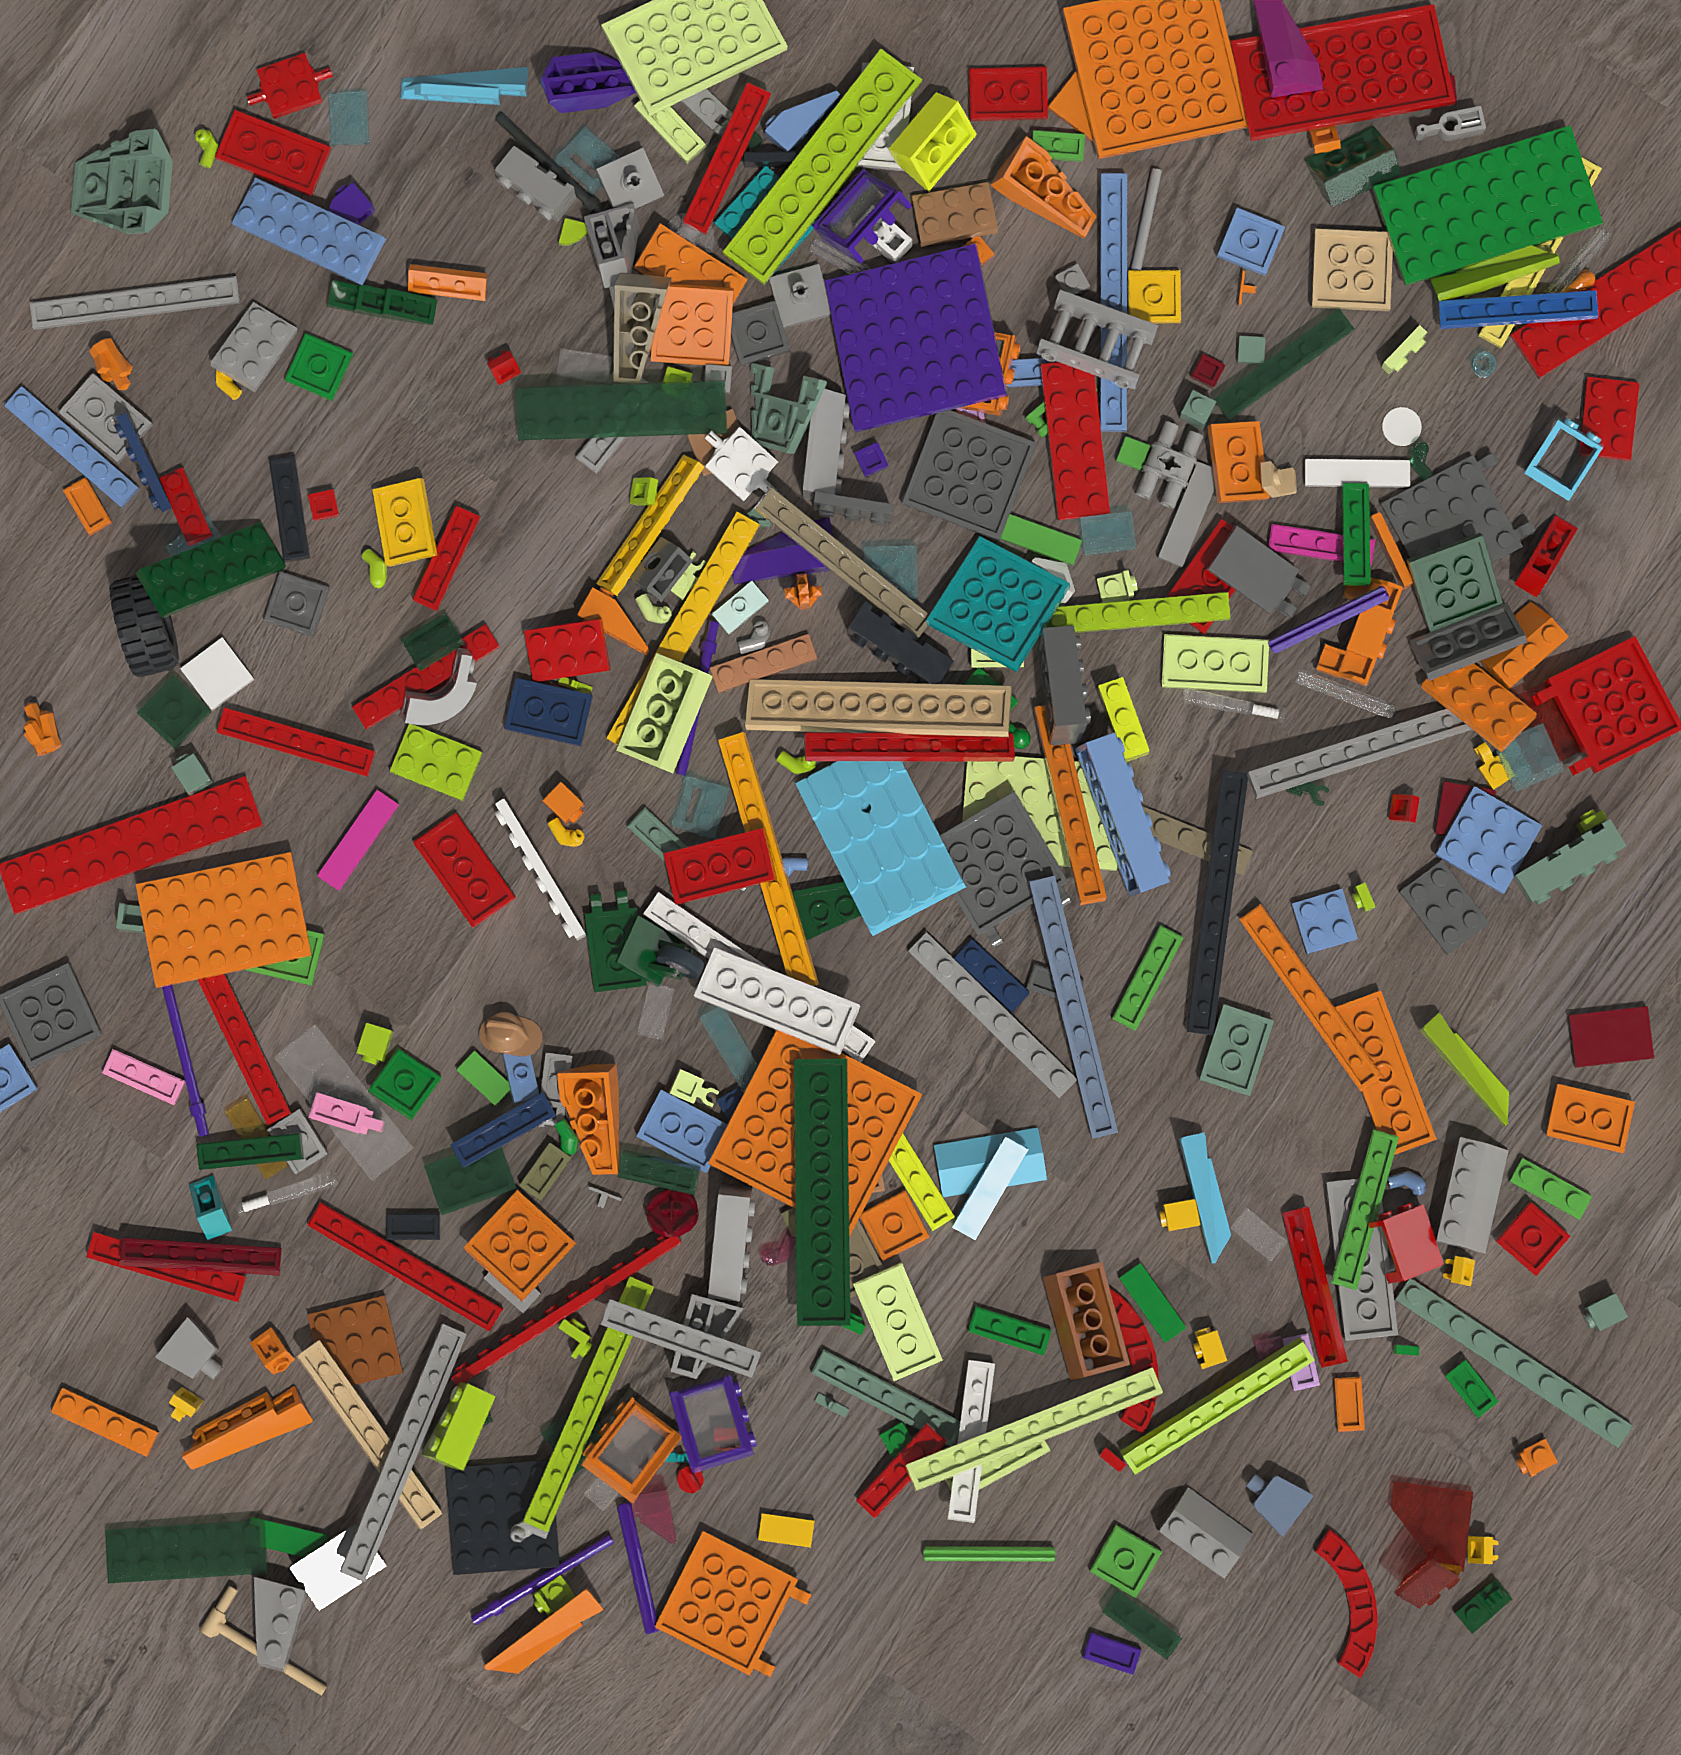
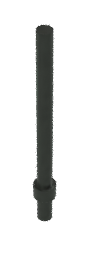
(590, 203)

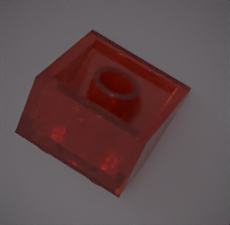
(1428, 1578)

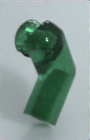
(1418, 459)

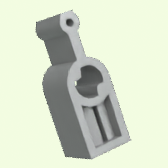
(1466, 124)

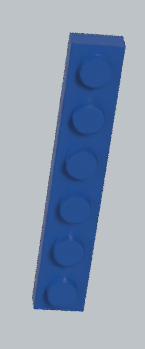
(1518, 309)

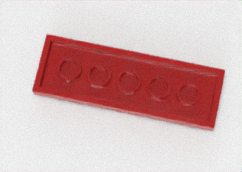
(1074, 441)

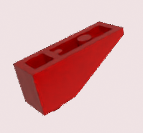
(1546, 556)

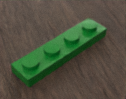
(1356, 534)

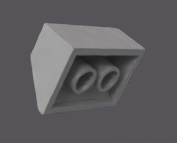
(1205, 1532)

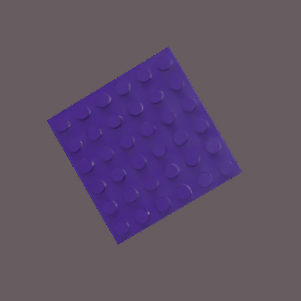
(915, 338)

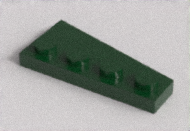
(825, 908)

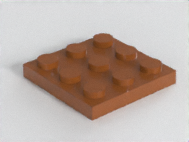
(359, 1339)

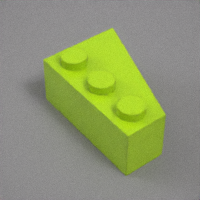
(459, 1426)

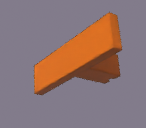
(1244, 288)

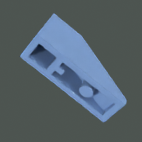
(798, 122)

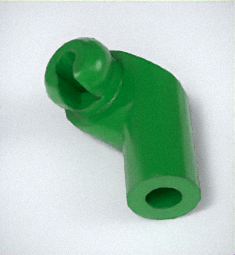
(569, 1140)

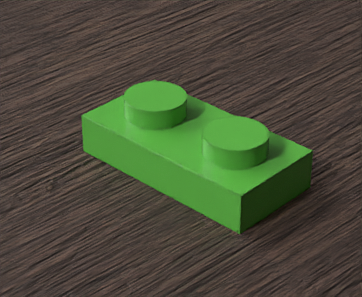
(1061, 145)

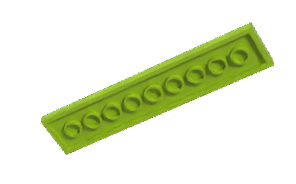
(822, 166)

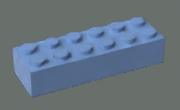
(1122, 814)

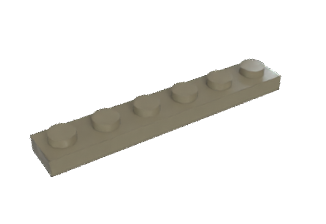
(1190, 839)

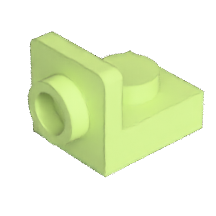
(1117, 587)

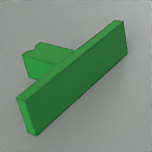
(1406, 1350)

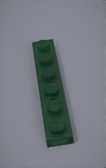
(1283, 364)

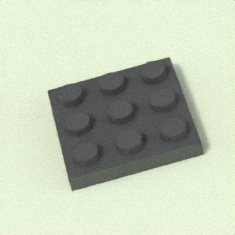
(49, 1016)

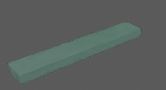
(885, 1396)

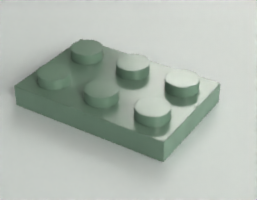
(1236, 1050)

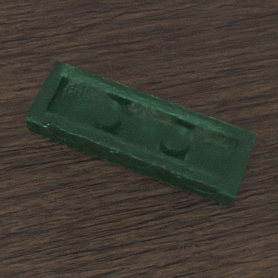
(659, 1172)
(1142, 1625)

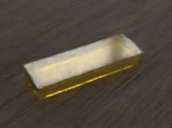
(249, 1125)

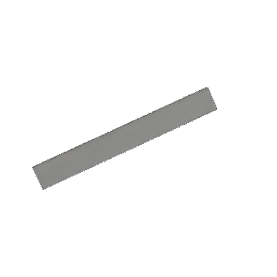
(134, 303)

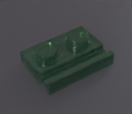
(432, 642)

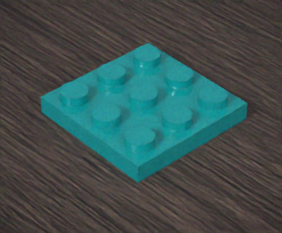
(746, 203)

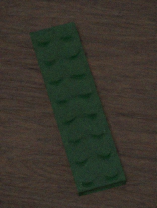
(621, 410)

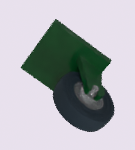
(657, 954)

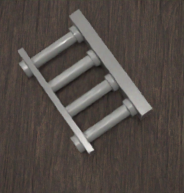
(1111, 319)

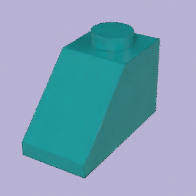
(210, 1207)

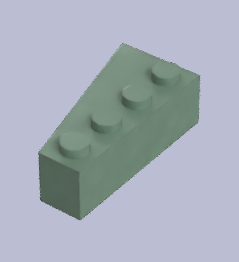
(1570, 861)

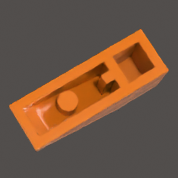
(615, 622)

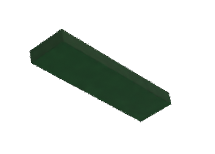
(250, 1151)

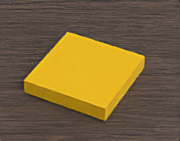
(1155, 295)

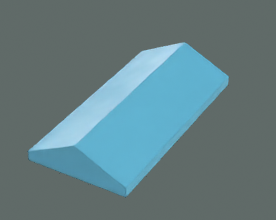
(964, 1161)

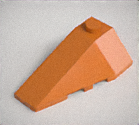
(592, 1104)

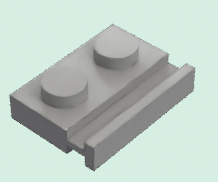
(312, 1145)

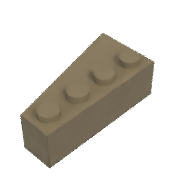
(636, 319)

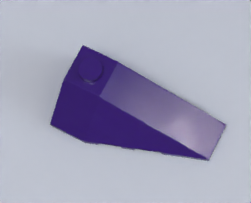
(778, 559)

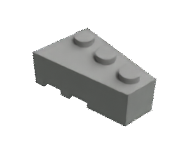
(535, 185)
(613, 241)
(708, 1317)
(277, 1620)

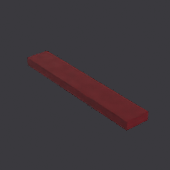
(200, 1256)

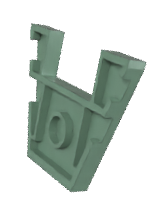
(779, 421)

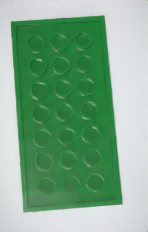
(1487, 205)

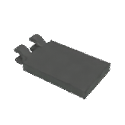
(1256, 572)

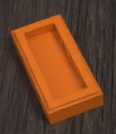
(87, 506)
(1349, 1404)

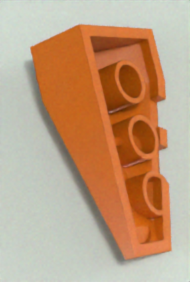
(1037, 185)

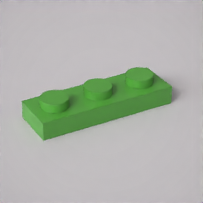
(1550, 1189)

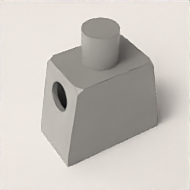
(191, 1351)

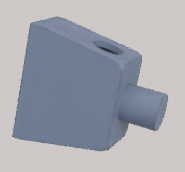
(1278, 1501)

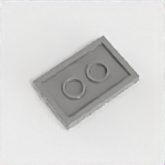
(254, 347)
(94, 413)

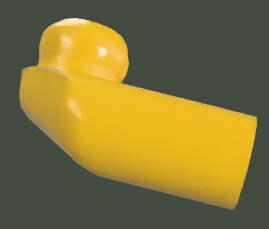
(227, 386)

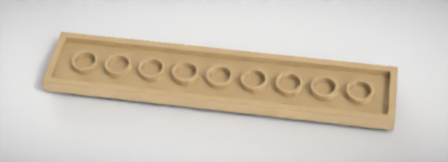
(878, 708)

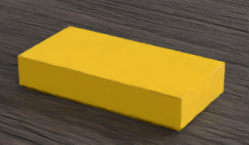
(786, 1530)

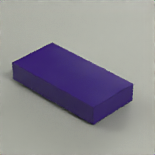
(1111, 1653)

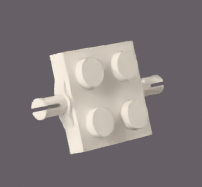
(740, 463)

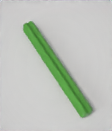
(975, 1553)

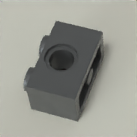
(661, 569)

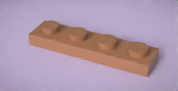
(763, 663)

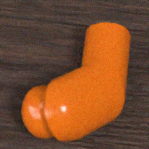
(1583, 281)

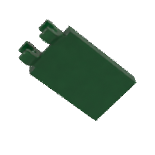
(606, 934)

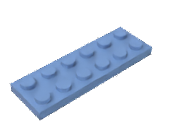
(308, 231)

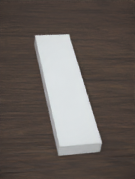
(1372, 472)

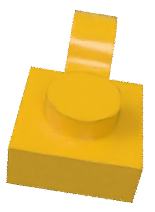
(1492, 770)

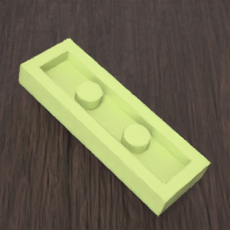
(674, 131)

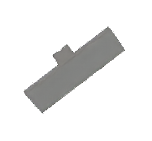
(604, 1195)

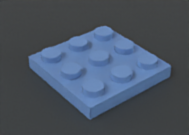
(1488, 840)

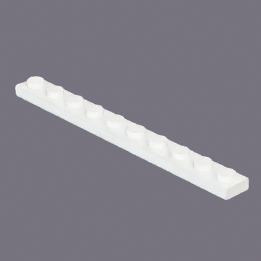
(704, 939)

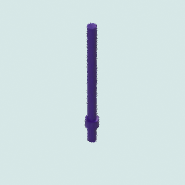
(707, 648)
(197, 1108)
(497, 1605)

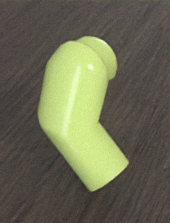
(653, 613)

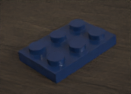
(548, 712)

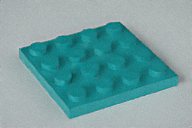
(998, 604)

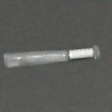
(1225, 703)
(302, 1188)

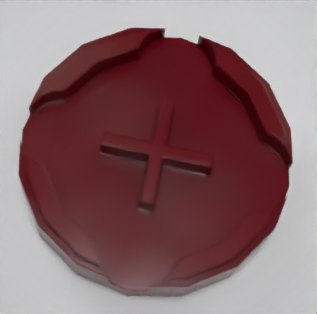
(672, 1213)

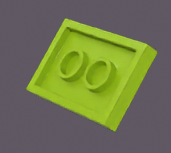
(436, 762)

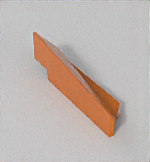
(247, 1426)
(546, 1634)

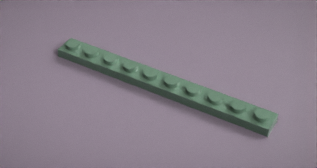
(1513, 1362)

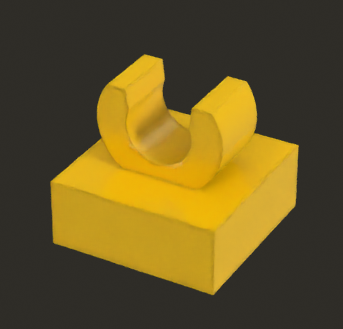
(1462, 1270)
(185, 1404)
(1481, 1549)

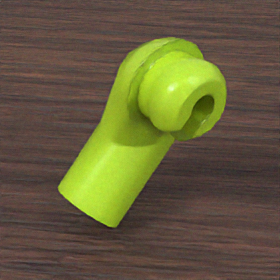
(209, 146)
(378, 568)
(795, 765)

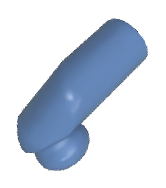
(795, 864)
(1409, 1179)

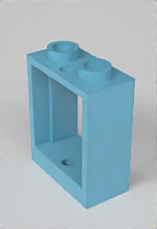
(1552, 482)

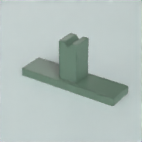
(831, 1405)

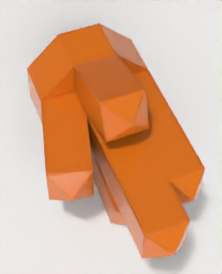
(111, 363)
(803, 594)
(41, 730)

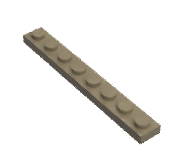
(842, 562)

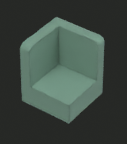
(129, 919)

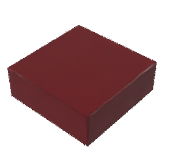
(1208, 371)

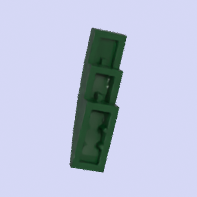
(381, 303)

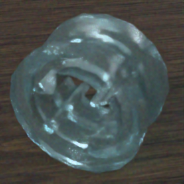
(1491, 361)

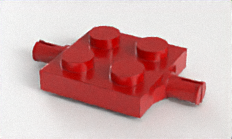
(289, 86)

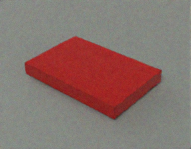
(1008, 93)

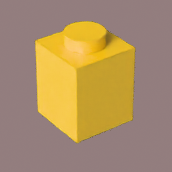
(1179, 1215)

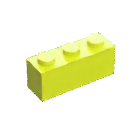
(1123, 718)

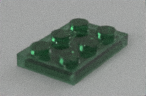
(462, 1187)

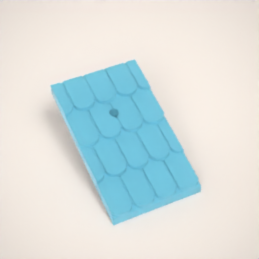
(880, 839)

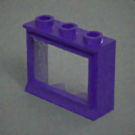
(857, 212)
(713, 1423)

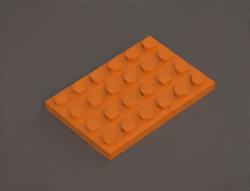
(223, 920)

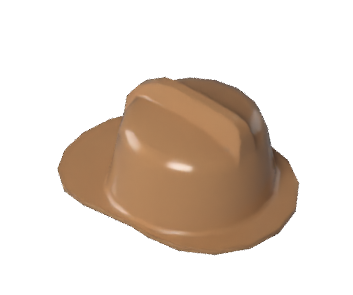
(510, 1034)

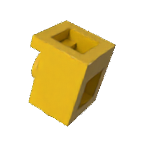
(1209, 1348)

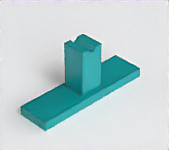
(677, 1457)

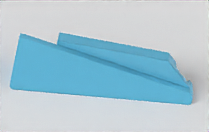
(467, 87)
(1206, 1193)

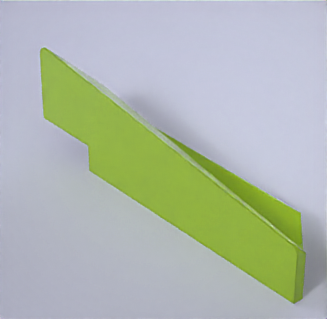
(1493, 273)
(1468, 1067)

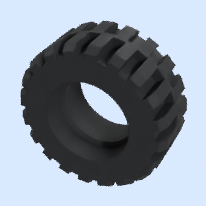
(143, 634)

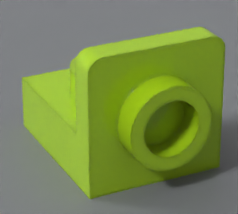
(553, 1596)

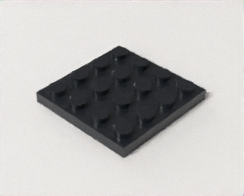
(485, 1507)

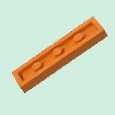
(104, 1422)

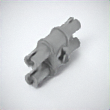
(1176, 477)

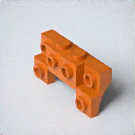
(1366, 638)

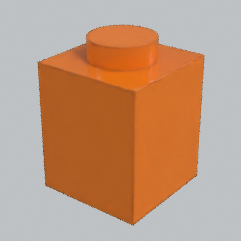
(564, 804)

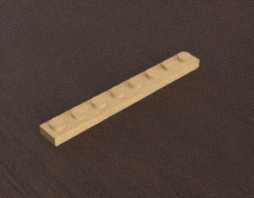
(364, 1428)

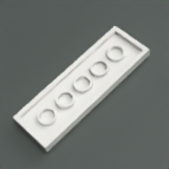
(777, 1001)

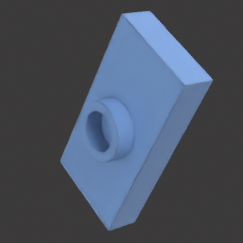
(520, 1078)

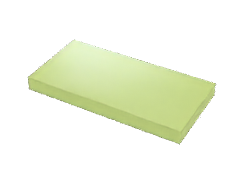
(1215, 663)
(897, 1321)

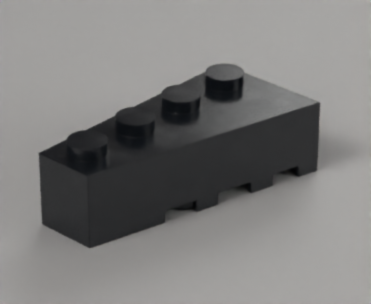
(898, 647)

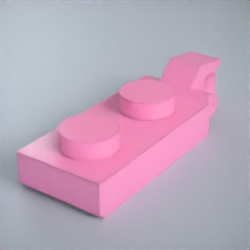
(344, 1115)

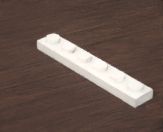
(544, 880)
(972, 1424)

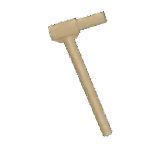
(216, 1624)

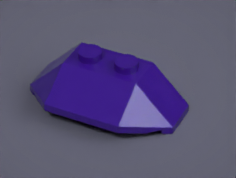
(584, 82)

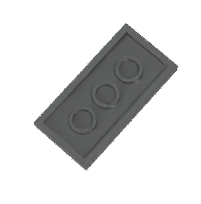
(1468, 641)

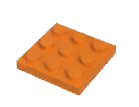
(695, 326)
(519, 1246)

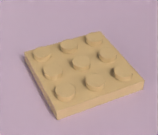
(1352, 270)

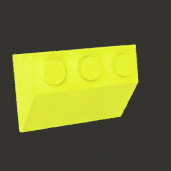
(933, 140)

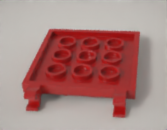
(1612, 705)

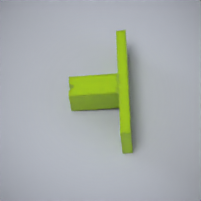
(575, 685)

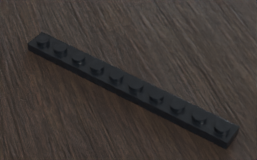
(1217, 903)

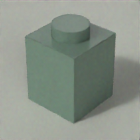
(1197, 410)
(191, 773)
(1604, 1312)

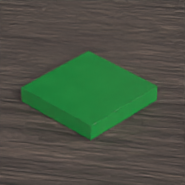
(319, 367)
(404, 1084)

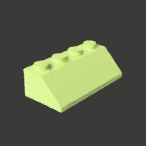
(664, 713)

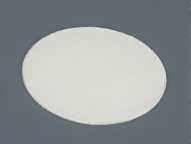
(1401, 426)

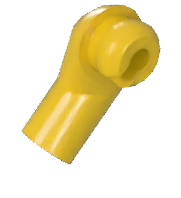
(564, 836)

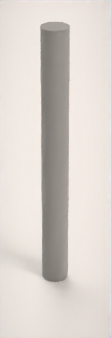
(1146, 219)

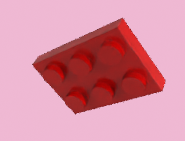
(1611, 415)
(567, 650)

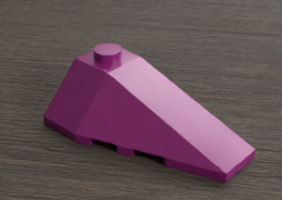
(1286, 54)

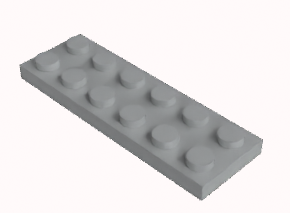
(1370, 1308)

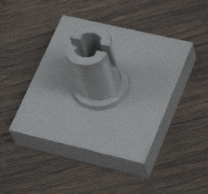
(630, 180)
(800, 296)

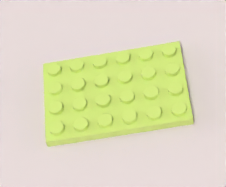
(690, 45)
(1031, 782)

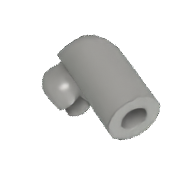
(758, 639)
(522, 1530)

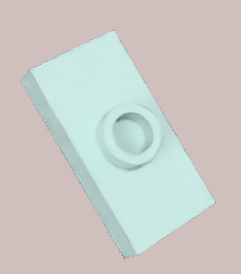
(740, 607)

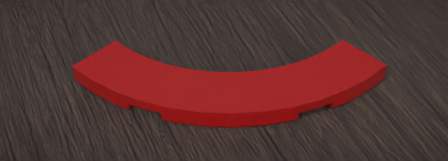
(1141, 1356)
(1360, 1598)

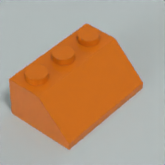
(1542, 639)

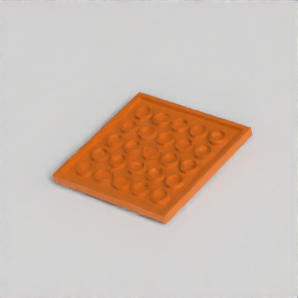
(1154, 72)
(761, 1133)

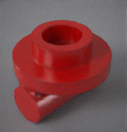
(689, 1481)

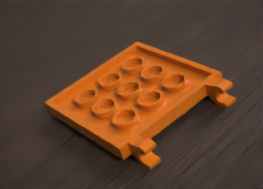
(728, 1604)

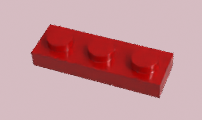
(186, 506)

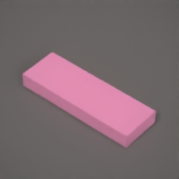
(143, 1077)

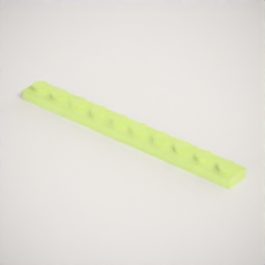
(1033, 1429)

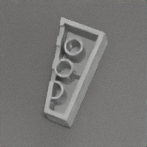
(730, 1241)

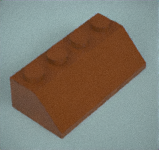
(1086, 1321)

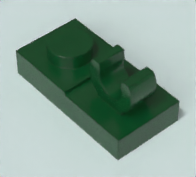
(1483, 1606)

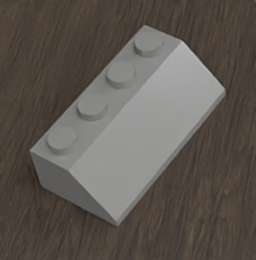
(824, 445)
(1471, 1195)

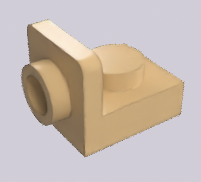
(1277, 481)

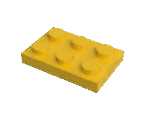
(404, 522)

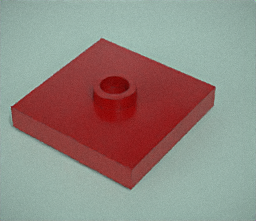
(1532, 1238)

